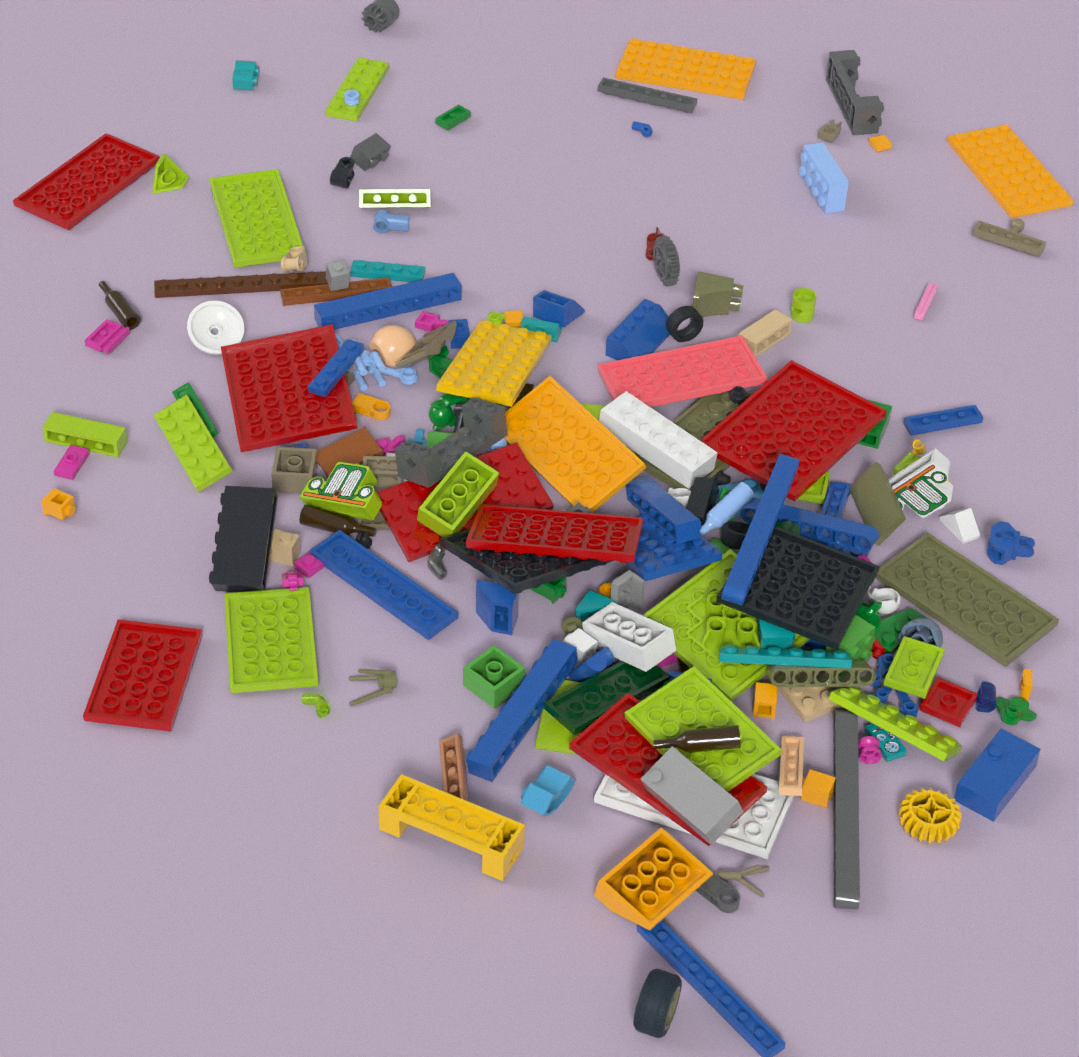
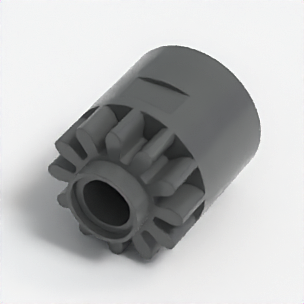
(380, 14)

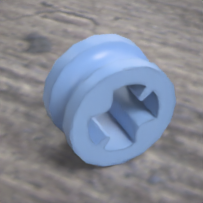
(351, 97)

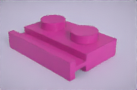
(107, 336)

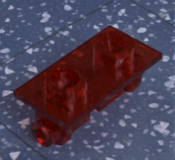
(651, 238)

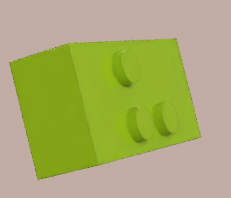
(458, 496)

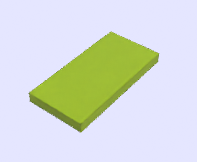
(551, 733)

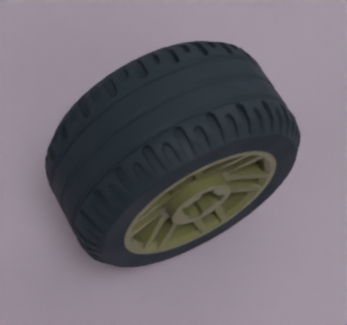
(657, 1003)

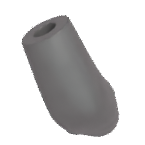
(435, 562)

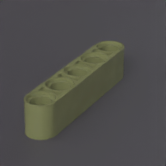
(829, 679)

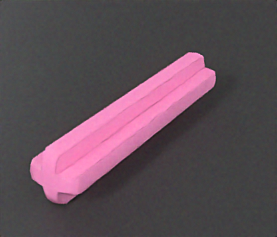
(925, 301)

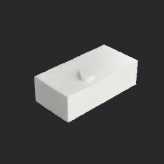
(630, 636)

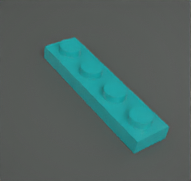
(395, 272)

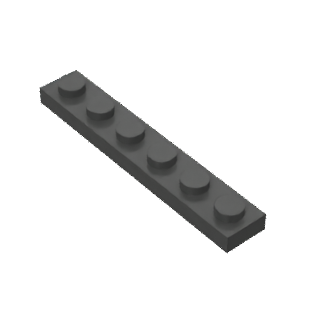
(647, 95)

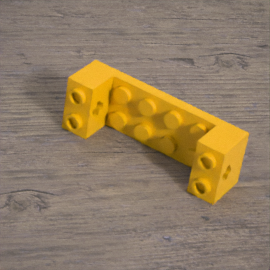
(455, 820)

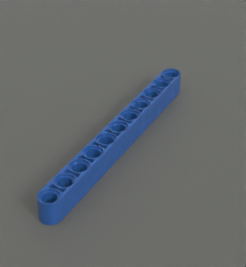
(760, 530)

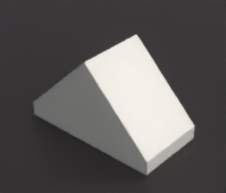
(961, 524)

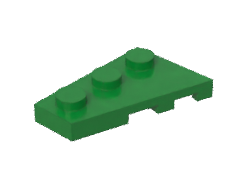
(888, 629)

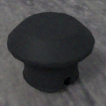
(721, 478)
(364, 539)

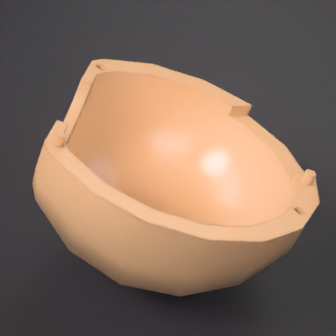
(392, 343)

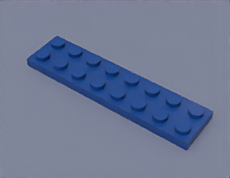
(384, 585)

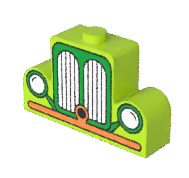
(346, 492)

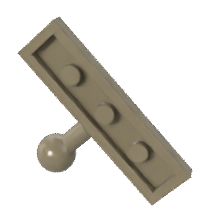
(1010, 238)

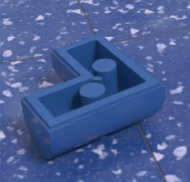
(593, 665)

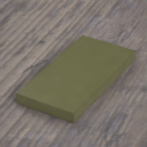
(878, 502)

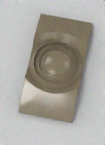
(428, 345)
(387, 476)

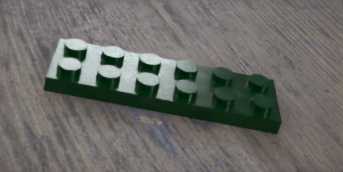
(592, 698)

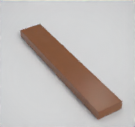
(323, 293)

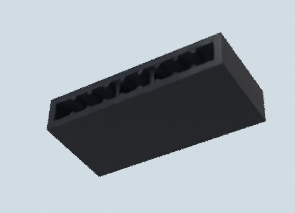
(243, 539)

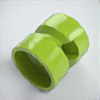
(803, 305)

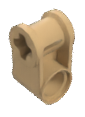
(294, 259)

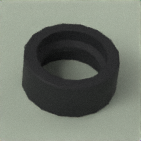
(677, 317)
(734, 534)

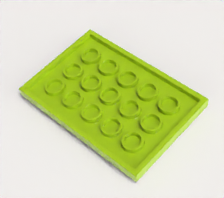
(270, 640)
(697, 704)

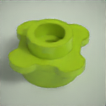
(496, 318)

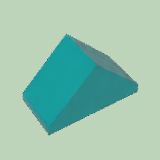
(591, 604)
(774, 636)

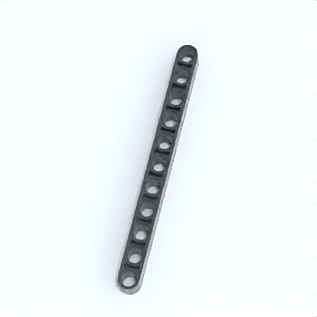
(846, 810)

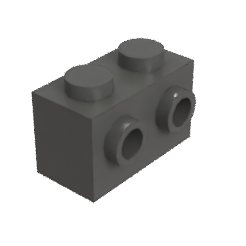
(370, 152)

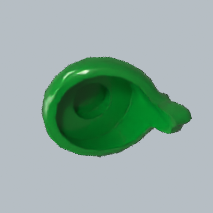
(869, 612)

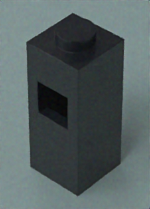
(703, 497)

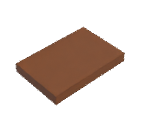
(348, 450)

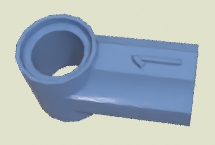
(385, 221)

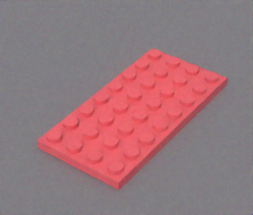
(684, 372)

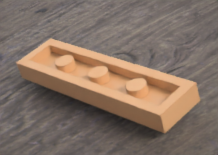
(791, 766)

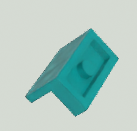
(540, 325)

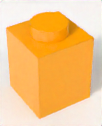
(765, 700)
(817, 788)

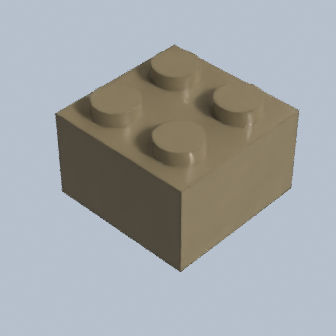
(293, 469)

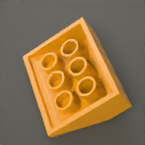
(652, 880)

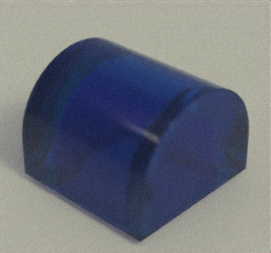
(986, 697)

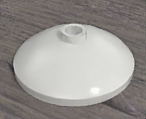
(214, 317)

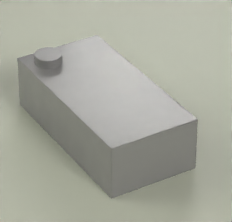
(692, 795)

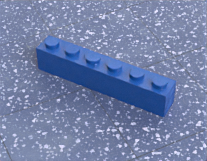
(663, 510)

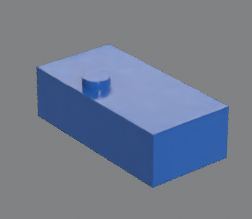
(997, 774)

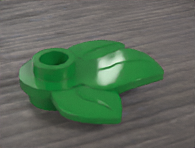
(1014, 710)

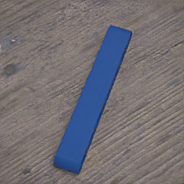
(822, 527)

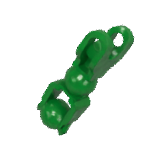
(441, 412)

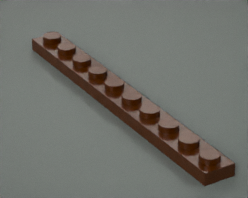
(237, 284)

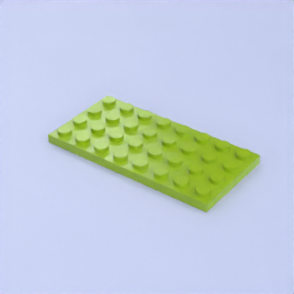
(255, 217)

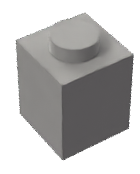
(337, 275)

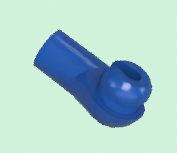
(645, 129)

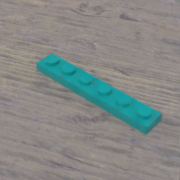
(790, 657)

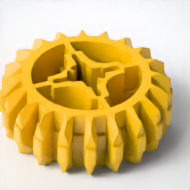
(930, 815)

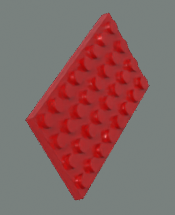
(86, 181)
(515, 488)
(555, 533)
(627, 756)

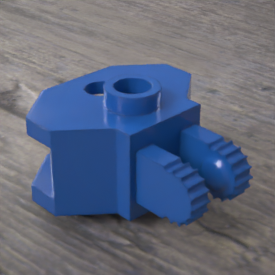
(1008, 544)

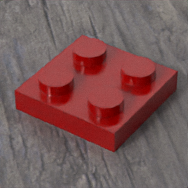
(948, 702)

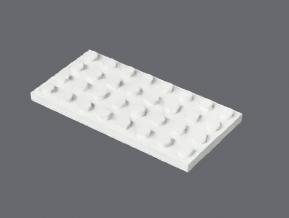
(751, 833)

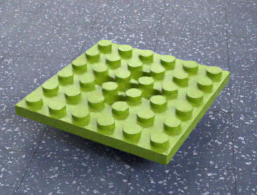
(705, 625)

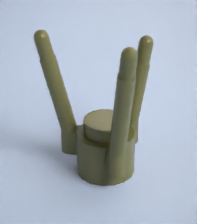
(385, 678)

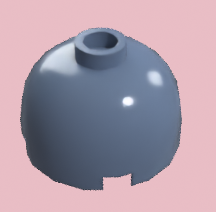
(922, 630)

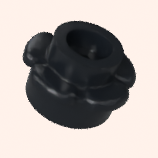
(738, 395)

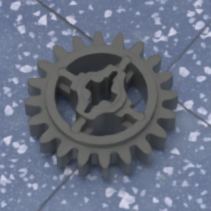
(666, 261)

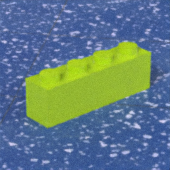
(85, 433)

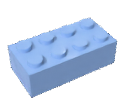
(824, 177)

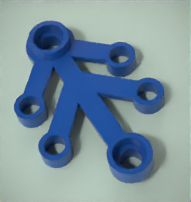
(907, 707)

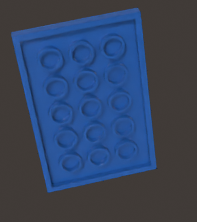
(662, 556)

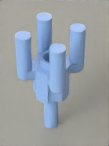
(366, 364)

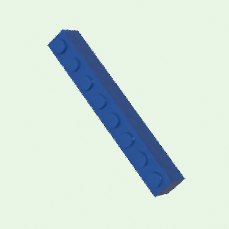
(388, 302)
(521, 710)

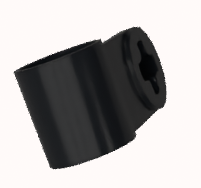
(343, 173)

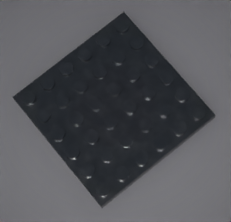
(515, 570)
(807, 588)

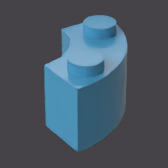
(547, 791)

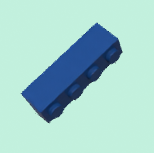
(639, 332)

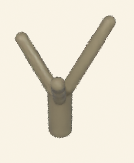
(737, 875)

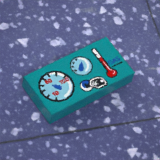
(889, 743)

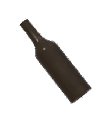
(120, 307)
(331, 521)
(703, 739)

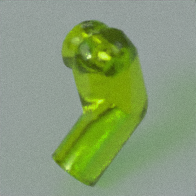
(320, 703)

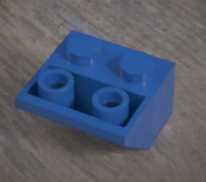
(556, 308)
(496, 607)

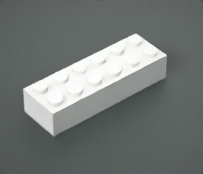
(658, 439)

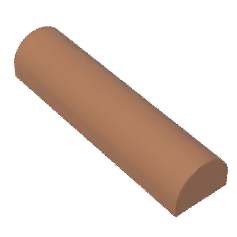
(454, 766)

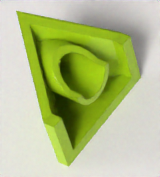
(168, 176)

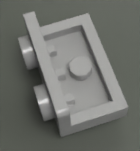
(628, 590)

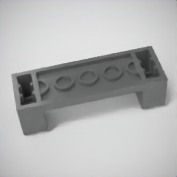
(860, 113)
(482, 428)

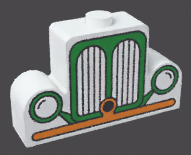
(924, 484)

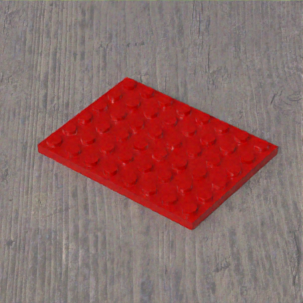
(271, 391)
(796, 417)

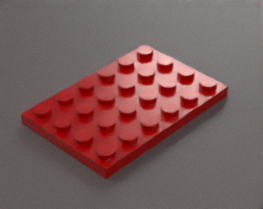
(143, 675)

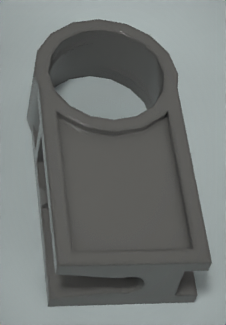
(717, 888)

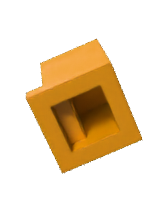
(58, 504)

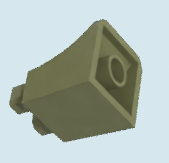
(714, 295)

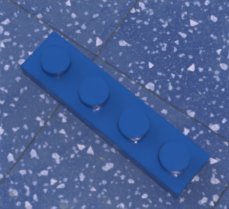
(336, 368)
(943, 420)

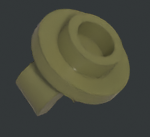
(571, 624)

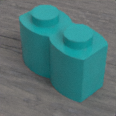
(245, 75)

